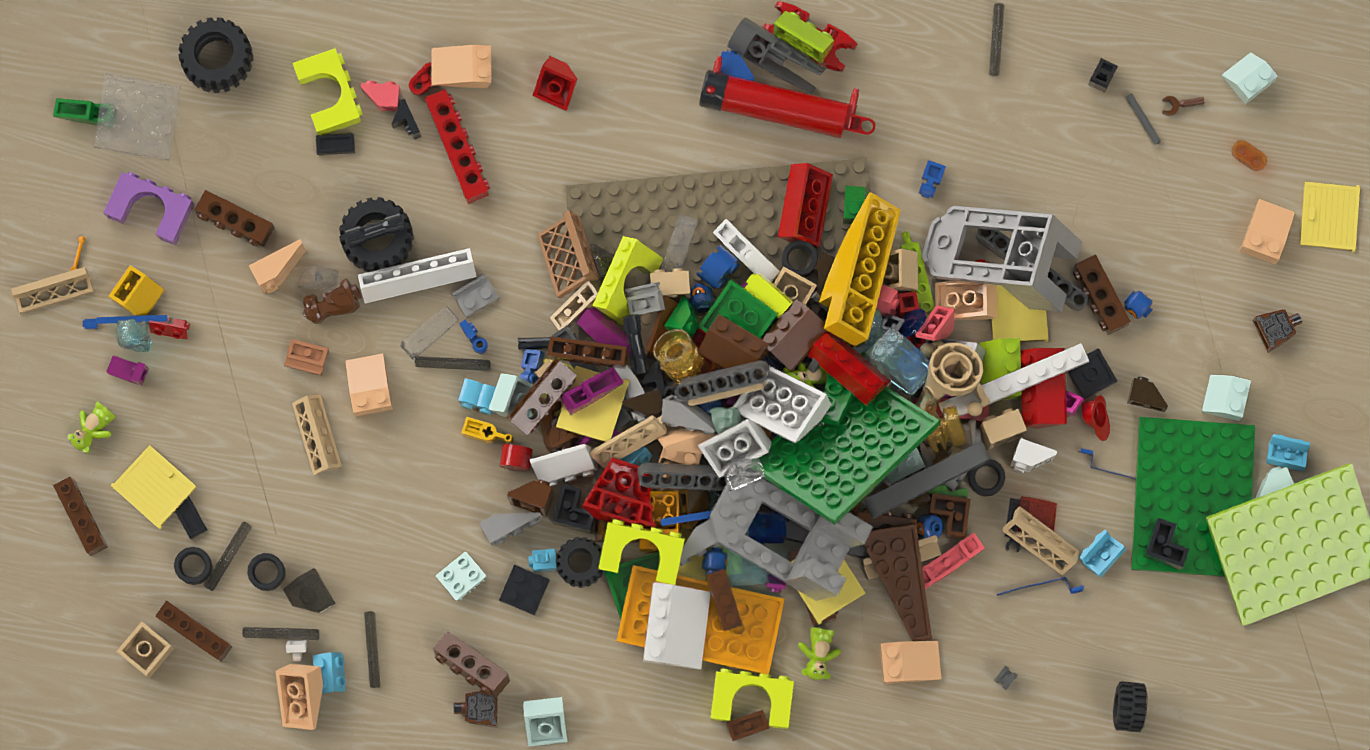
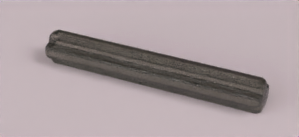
(996, 40)
(452, 363)
(227, 556)
(280, 633)
(372, 649)

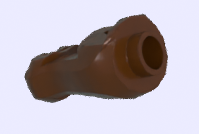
(337, 302)
(555, 438)

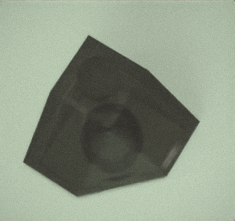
(602, 260)
(309, 592)

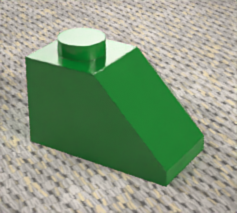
(853, 201)
(683, 318)

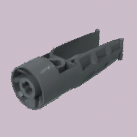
(774, 52)

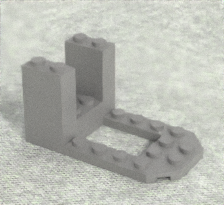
(1027, 261)
(821, 553)

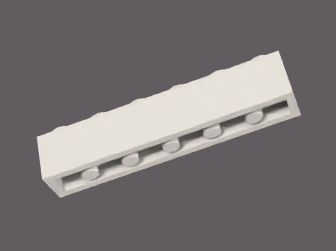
(417, 275)

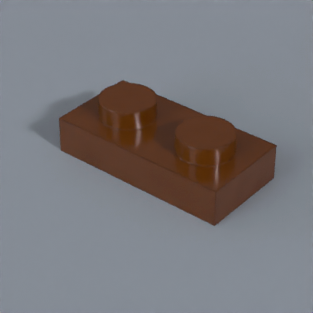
(747, 725)

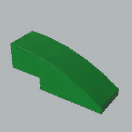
(76, 110)

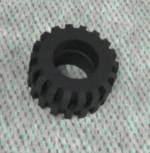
(572, 547)
(1130, 706)

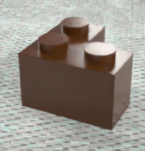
(955, 510)

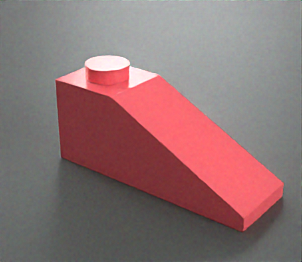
(938, 324)

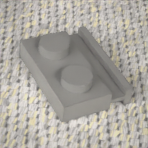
(475, 295)
(645, 299)

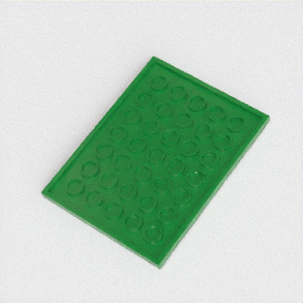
(843, 463)
(1185, 476)

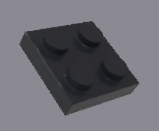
(524, 590)

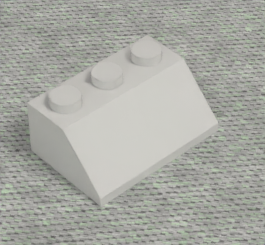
(739, 442)
(565, 465)

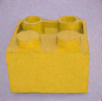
(136, 292)

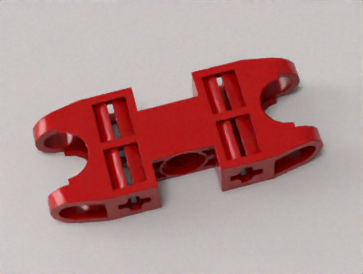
(840, 38)

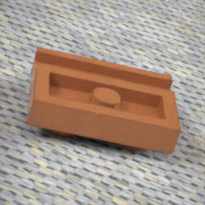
(306, 357)

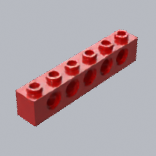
(435, 104)

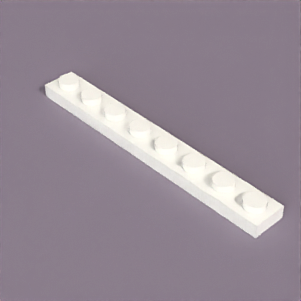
(1023, 378)

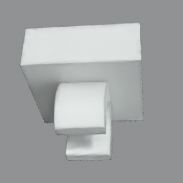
(296, 647)

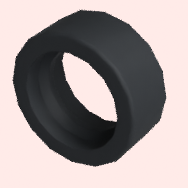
(801, 245)
(991, 491)
(190, 551)
(266, 557)

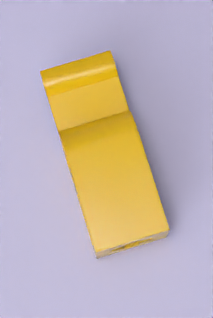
(475, 430)

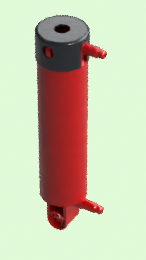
(780, 105)

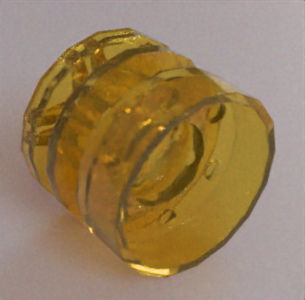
(678, 354)
(949, 429)

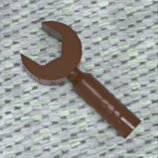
(1184, 103)

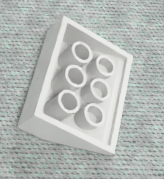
(784, 406)
(676, 626)

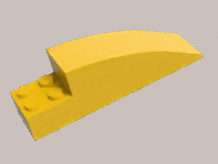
(859, 271)

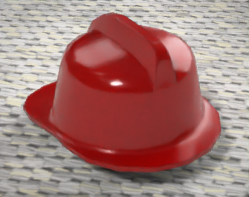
(1096, 417)

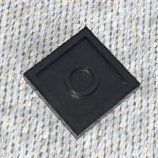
(1092, 376)

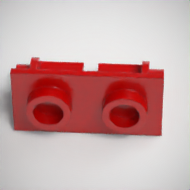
(177, 329)

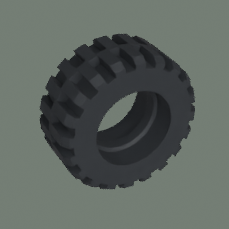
(215, 31)
(384, 258)

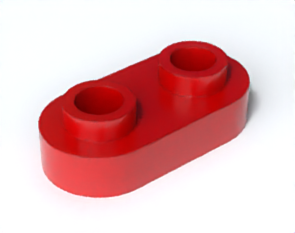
(422, 78)

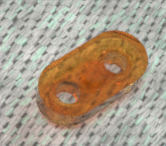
(1250, 153)

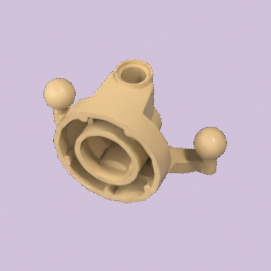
(966, 366)

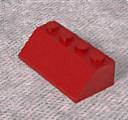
(805, 204)
(848, 367)
(1045, 402)

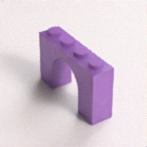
(131, 188)

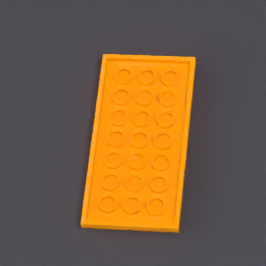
(742, 648)

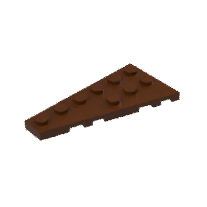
(899, 565)

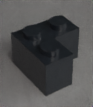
(567, 511)
(1160, 546)

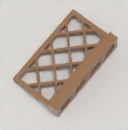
(579, 245)

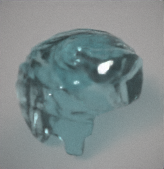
(133, 336)

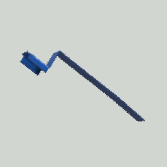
(93, 323)
(1090, 452)
(685, 518)
(1072, 590)

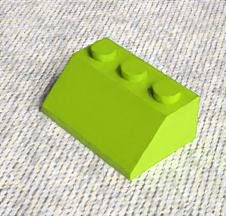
(803, 36)
(1000, 359)

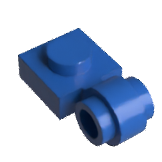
(933, 174)
(470, 330)
(531, 362)

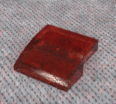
(1042, 510)

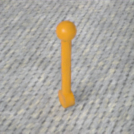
(81, 240)

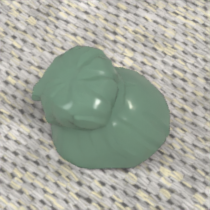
(725, 418)

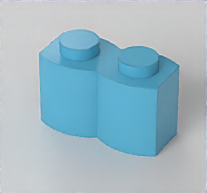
(476, 396)

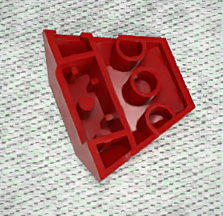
(620, 496)

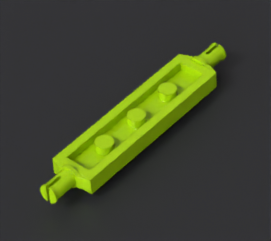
(923, 293)

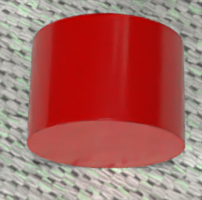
(516, 457)

